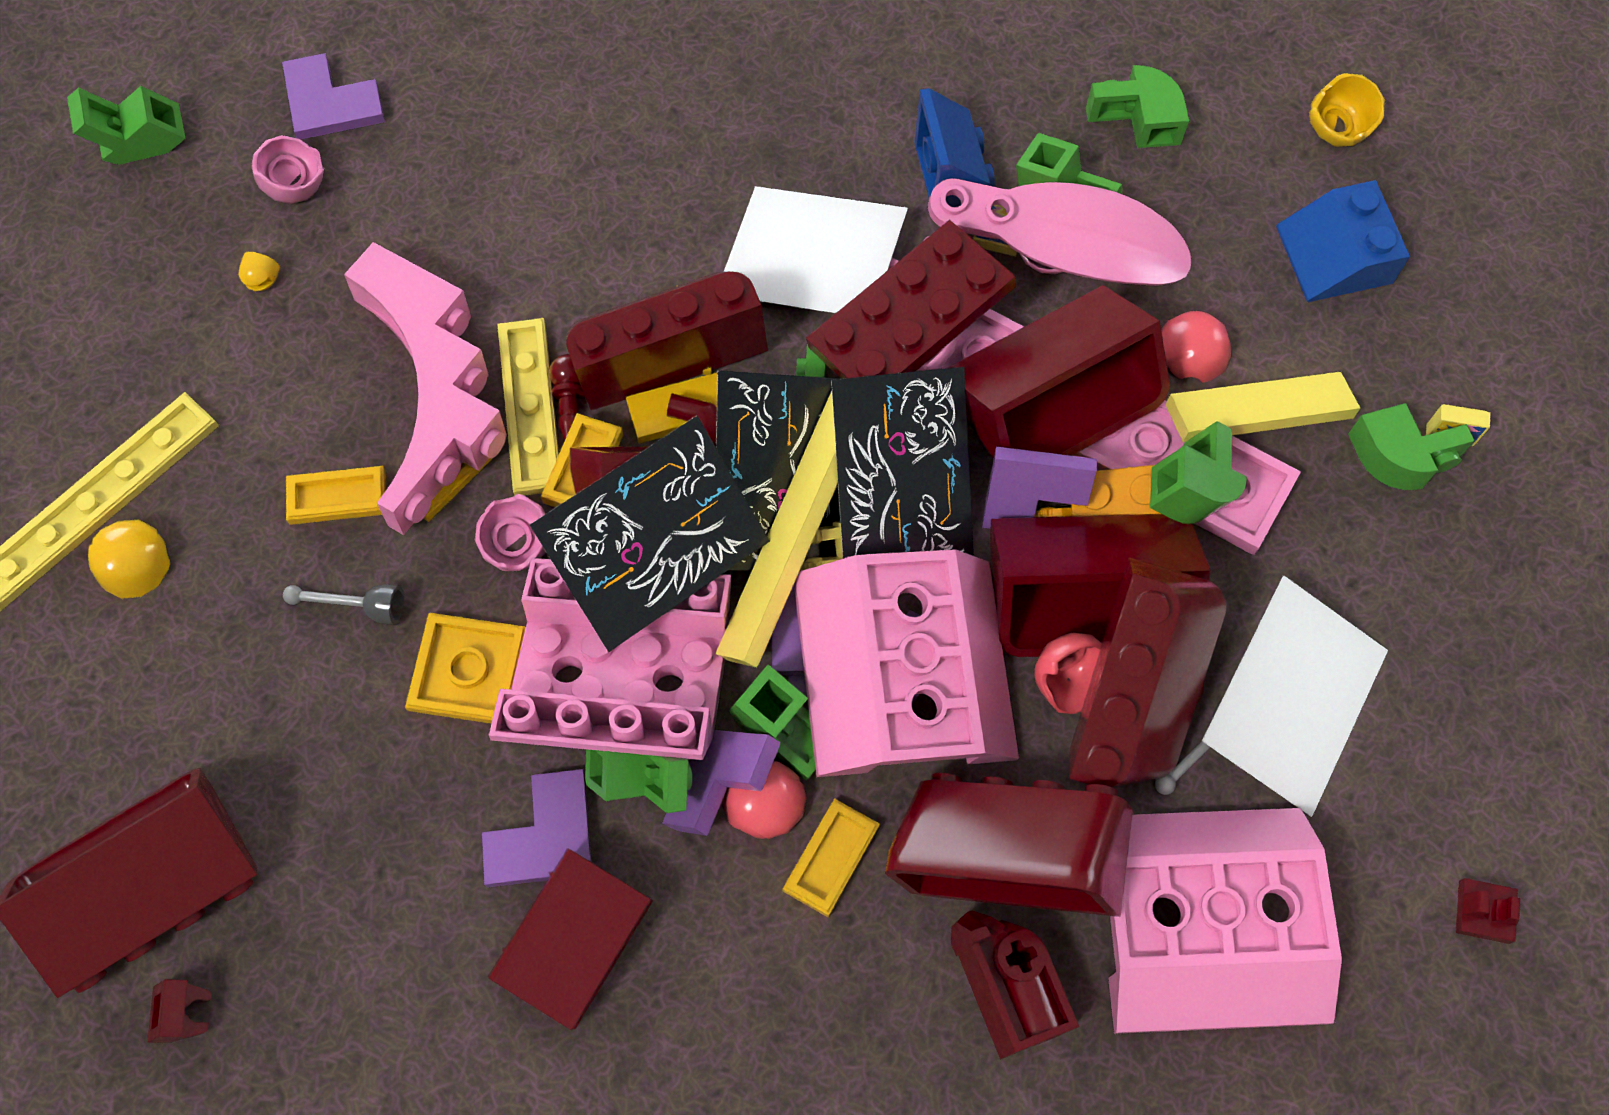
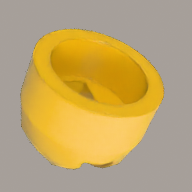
(258, 271)

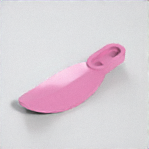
(1071, 229)

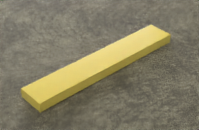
(100, 495)
(787, 549)

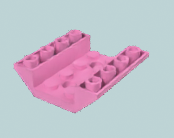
(872, 659)
(615, 696)
(1225, 956)

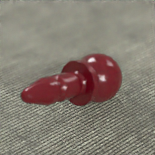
(566, 389)

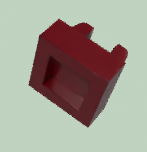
(1487, 911)
(167, 1011)

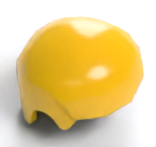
(1355, 102)
(128, 558)

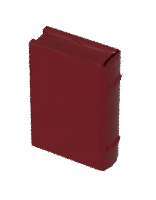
(570, 939)

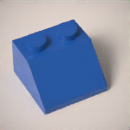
(949, 144)
(1344, 242)

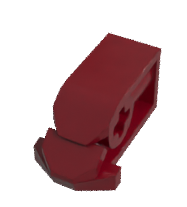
(1017, 1003)

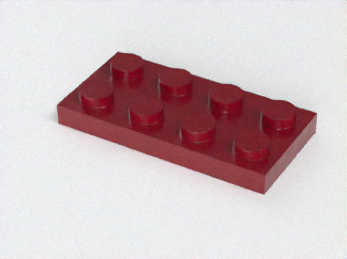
(913, 307)

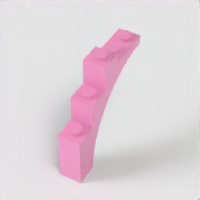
(450, 372)

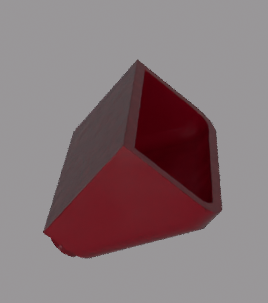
(667, 337)
(1067, 377)
(1067, 571)
(1146, 676)
(1014, 844)
(126, 884)

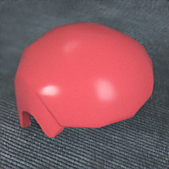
(1196, 346)
(1064, 658)
(772, 809)

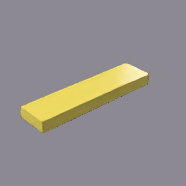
(528, 404)
(1264, 405)

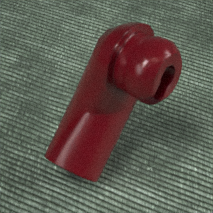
(686, 408)

